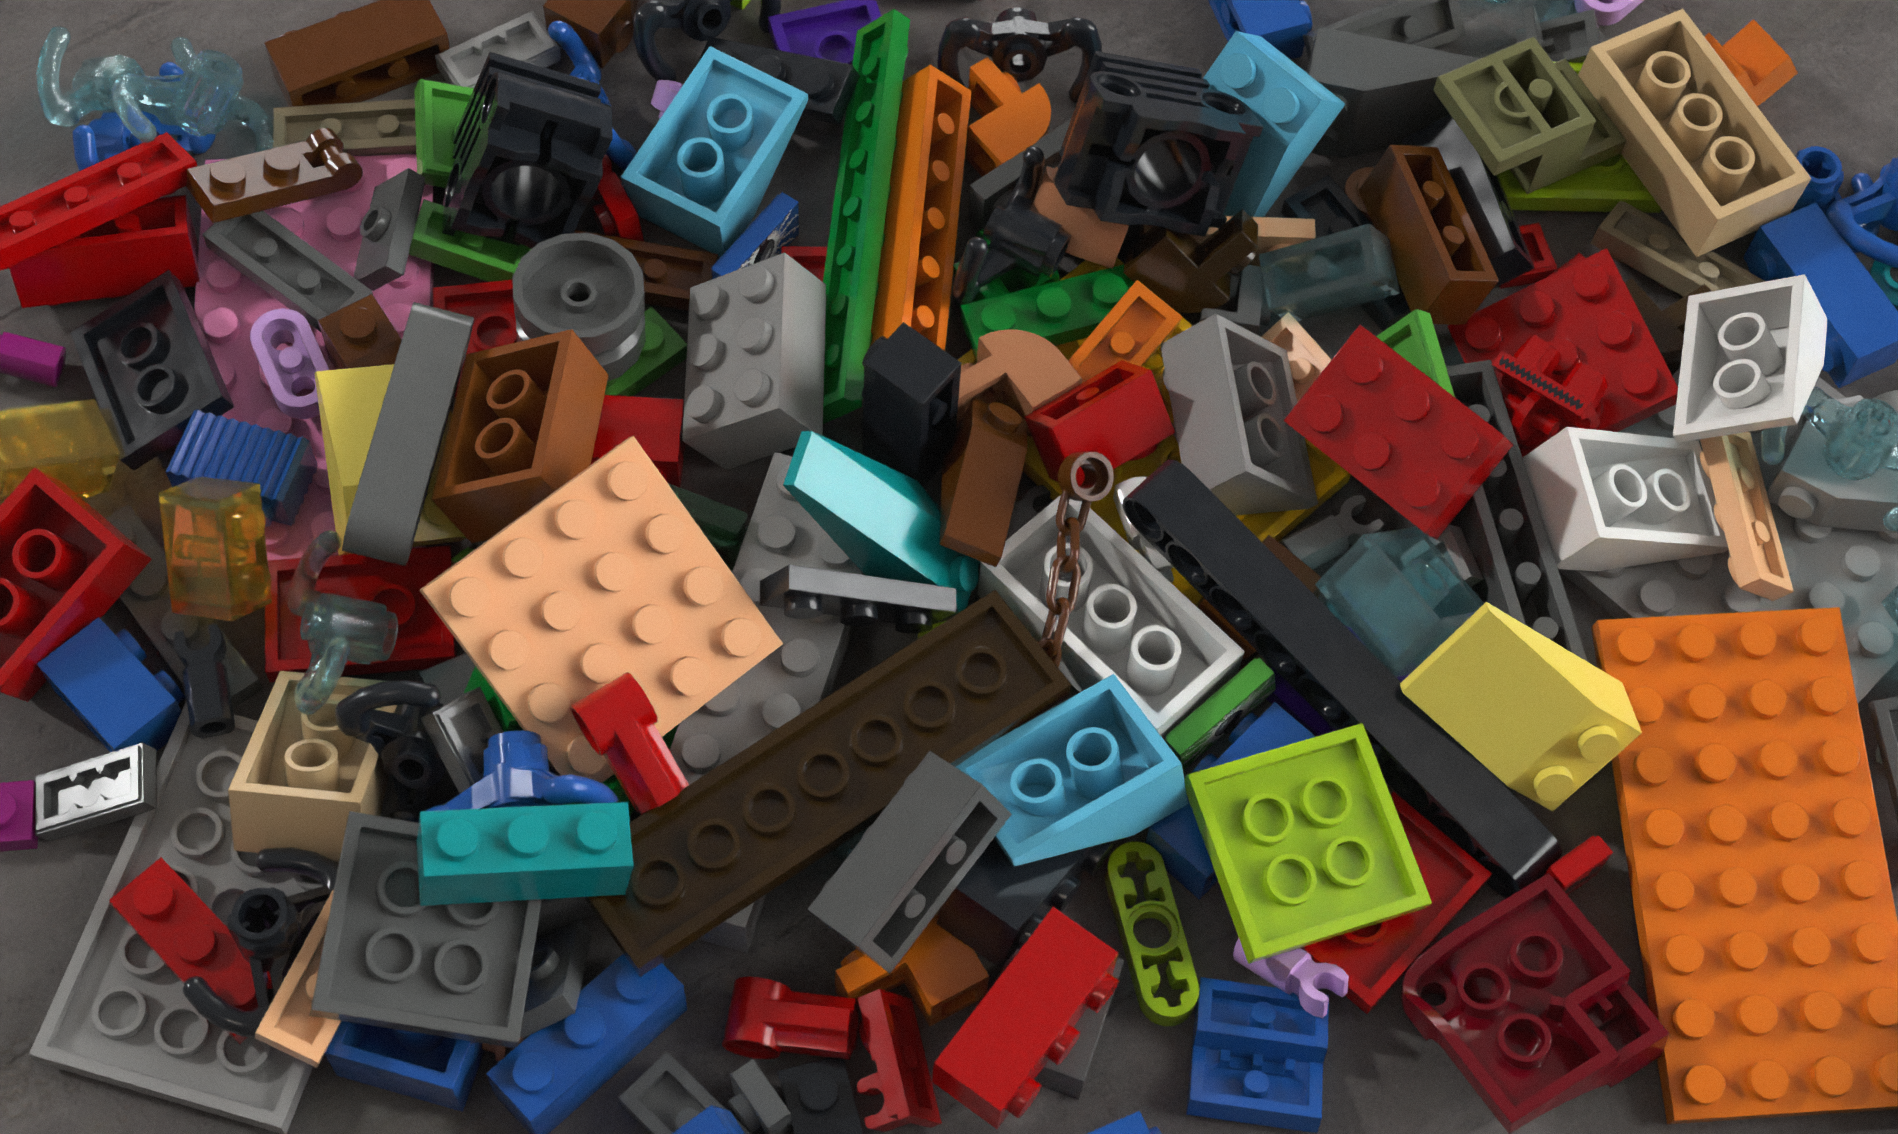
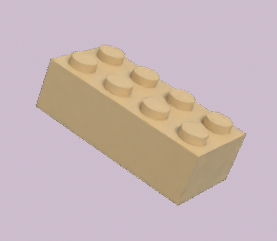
(1693, 132)

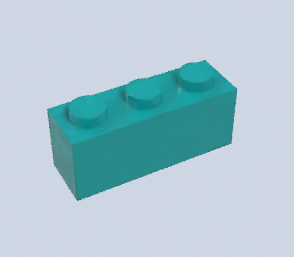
(523, 853)

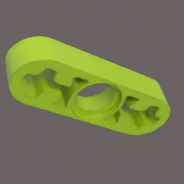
(1147, 981)

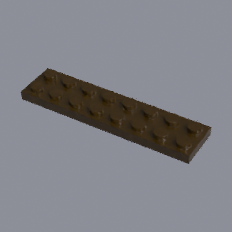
(824, 778)

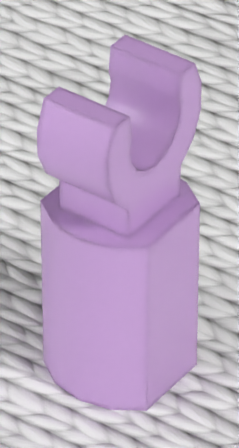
(1299, 974)

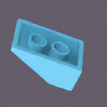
(1286, 103)
(714, 151)
(1079, 775)

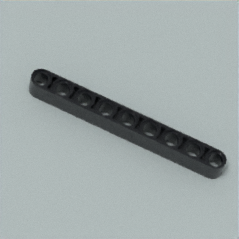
(1338, 675)

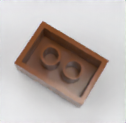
(518, 430)

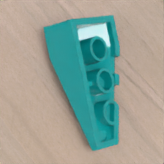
(877, 516)

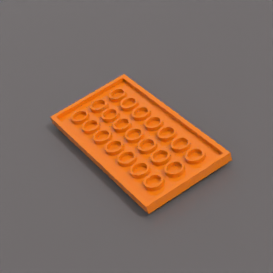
(1756, 864)

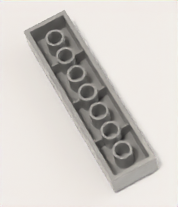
(784, 681)

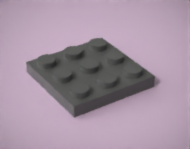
(413, 965)

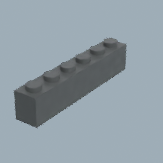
(1507, 527)

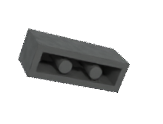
(910, 861)

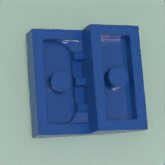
(1256, 1057)

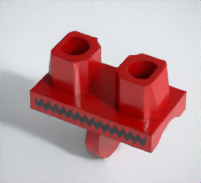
(1528, 376)

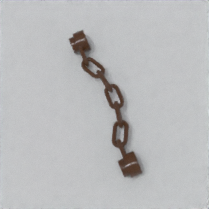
(1096, 485)

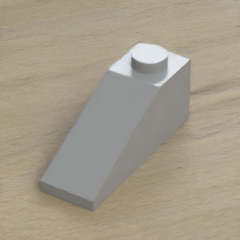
(1814, 492)

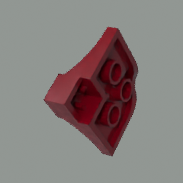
(1532, 1005)

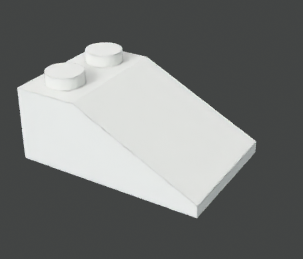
(1749, 358)
(1623, 499)

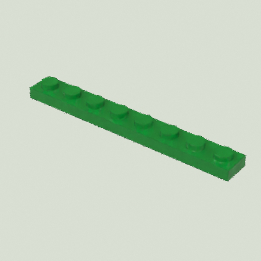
(861, 209)

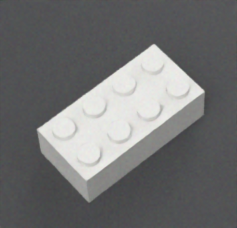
(1123, 619)

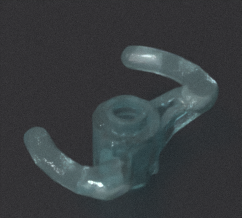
(92, 81)
(197, 99)
(1856, 441)
(335, 627)

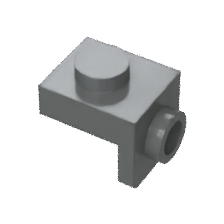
(1564, 36)
(1249, 303)

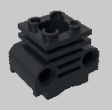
(1153, 145)
(526, 153)

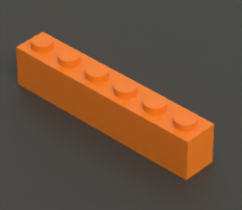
(923, 207)

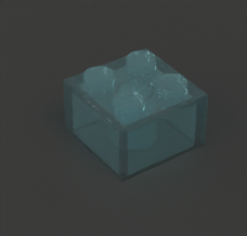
(1398, 596)

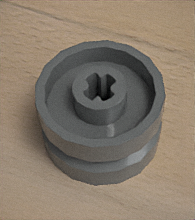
(584, 287)

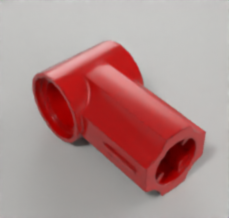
(621, 727)
(774, 1019)

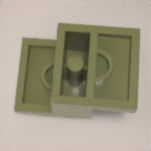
(1529, 115)

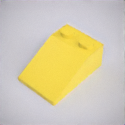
(348, 415)
(1524, 706)

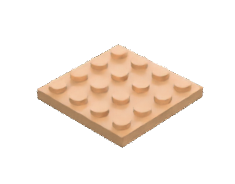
(595, 588)

